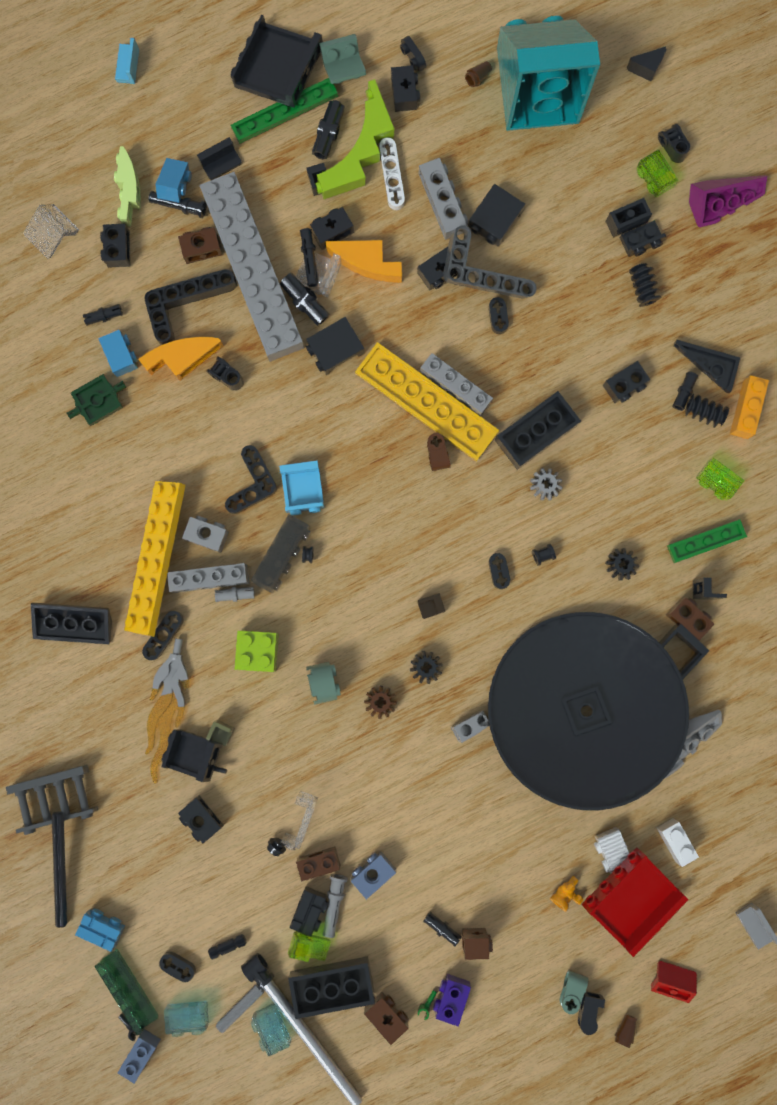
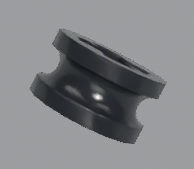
(307, 554)

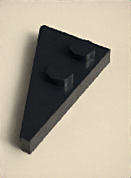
(716, 365)

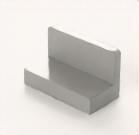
(756, 926)

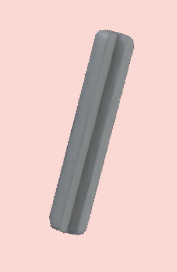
(239, 1009)

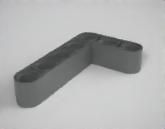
(480, 275)

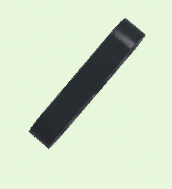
(159, 650)

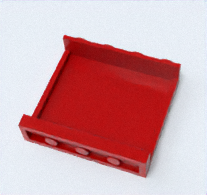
(634, 902)

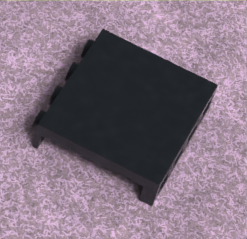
(276, 63)

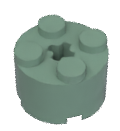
(322, 682)

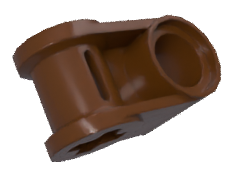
(438, 455)

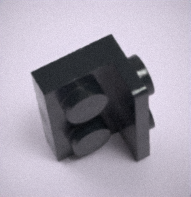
(642, 238)

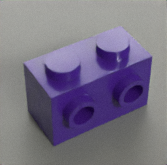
(452, 1000)

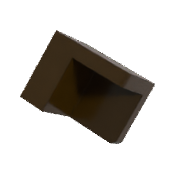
(431, 606)

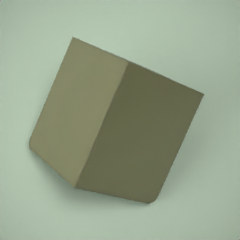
(220, 732)

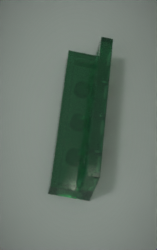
(126, 991)

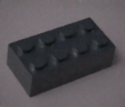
(537, 430)
(331, 987)

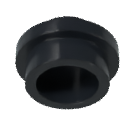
(275, 846)

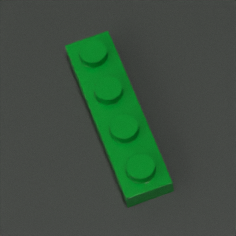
(706, 541)

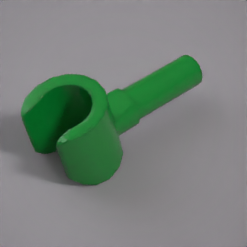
(425, 1007)

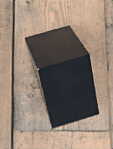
(646, 64)

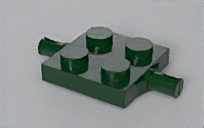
(96, 400)

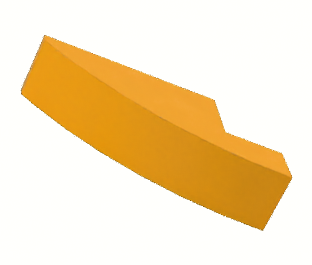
(366, 259)
(181, 355)

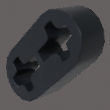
(502, 315)
(503, 569)
(175, 971)

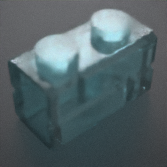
(186, 1018)
(271, 1030)

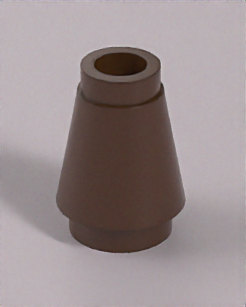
(477, 74)
(626, 1031)

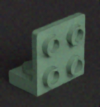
(342, 59)

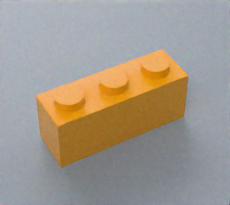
(749, 407)

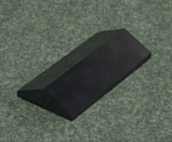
(71, 623)

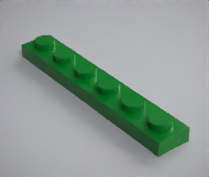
(280, 113)

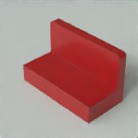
(675, 982)

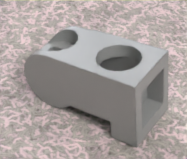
(470, 726)

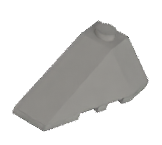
(698, 729)

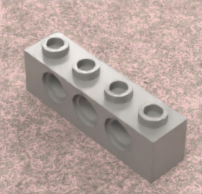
(433, 171)
(456, 384)
(208, 578)

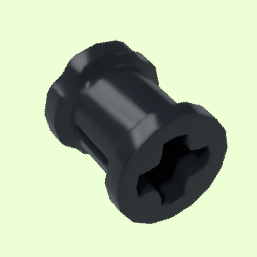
(543, 554)

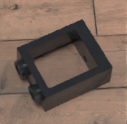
(691, 641)

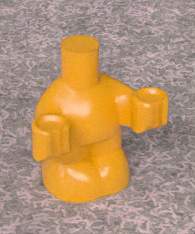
(565, 894)

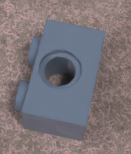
(368, 885)
(139, 1056)

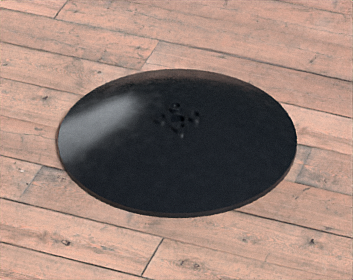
(634, 700)

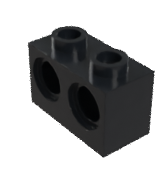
(120, 244)
(624, 380)

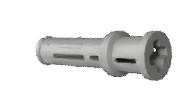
(335, 897)

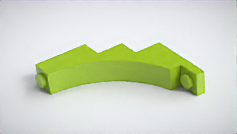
(349, 173)

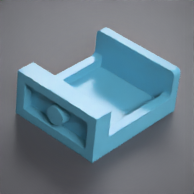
(302, 487)

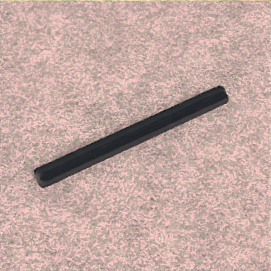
(59, 869)

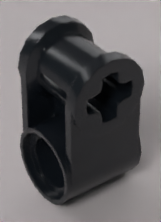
(672, 140)
(224, 372)

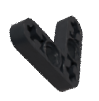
(257, 487)

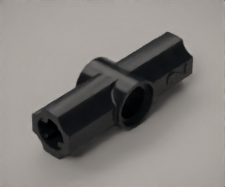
(328, 129)
(304, 299)

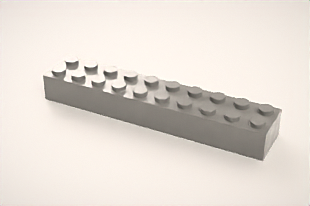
(252, 266)

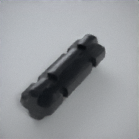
(227, 946)

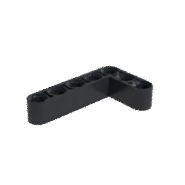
(183, 298)

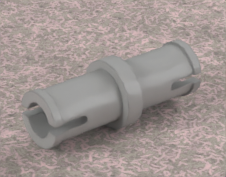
(234, 594)

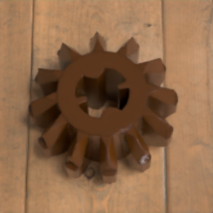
(385, 706)

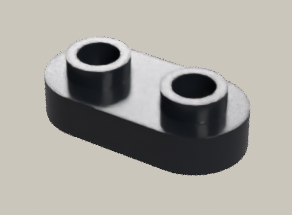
(410, 49)

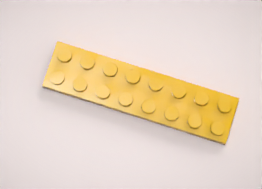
(426, 401)
(154, 558)

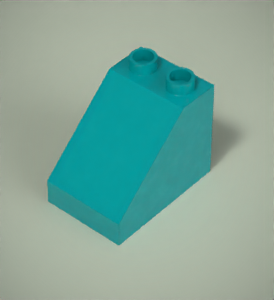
(546, 72)

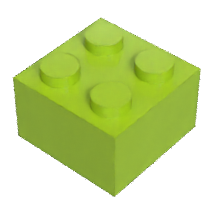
(256, 651)

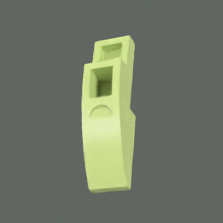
(129, 186)

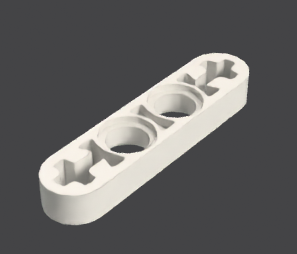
(391, 173)

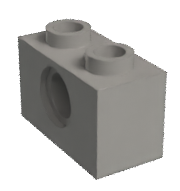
(194, 531)

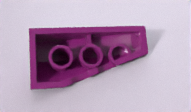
(720, 197)

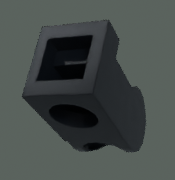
(588, 1012)

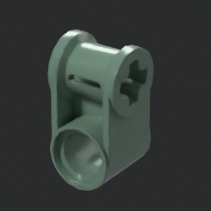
(573, 988)

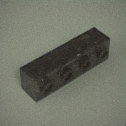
(280, 554)

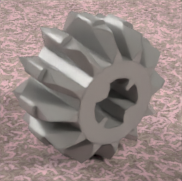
(552, 481)

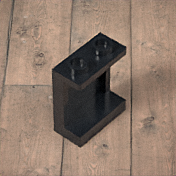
(495, 215)
(334, 345)
(191, 755)

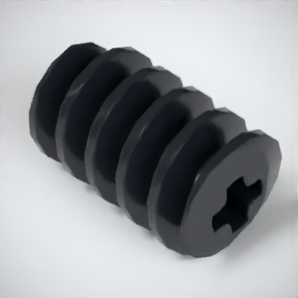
(644, 285)
(704, 410)

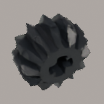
(619, 557)
(431, 671)

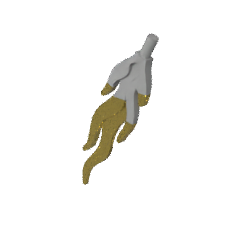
(171, 699)

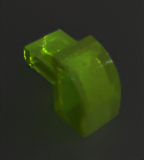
(306, 947)

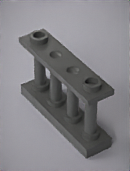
(38, 784)

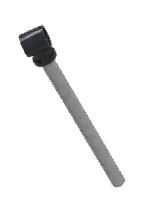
(257, 970)

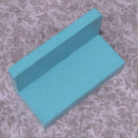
(127, 62)

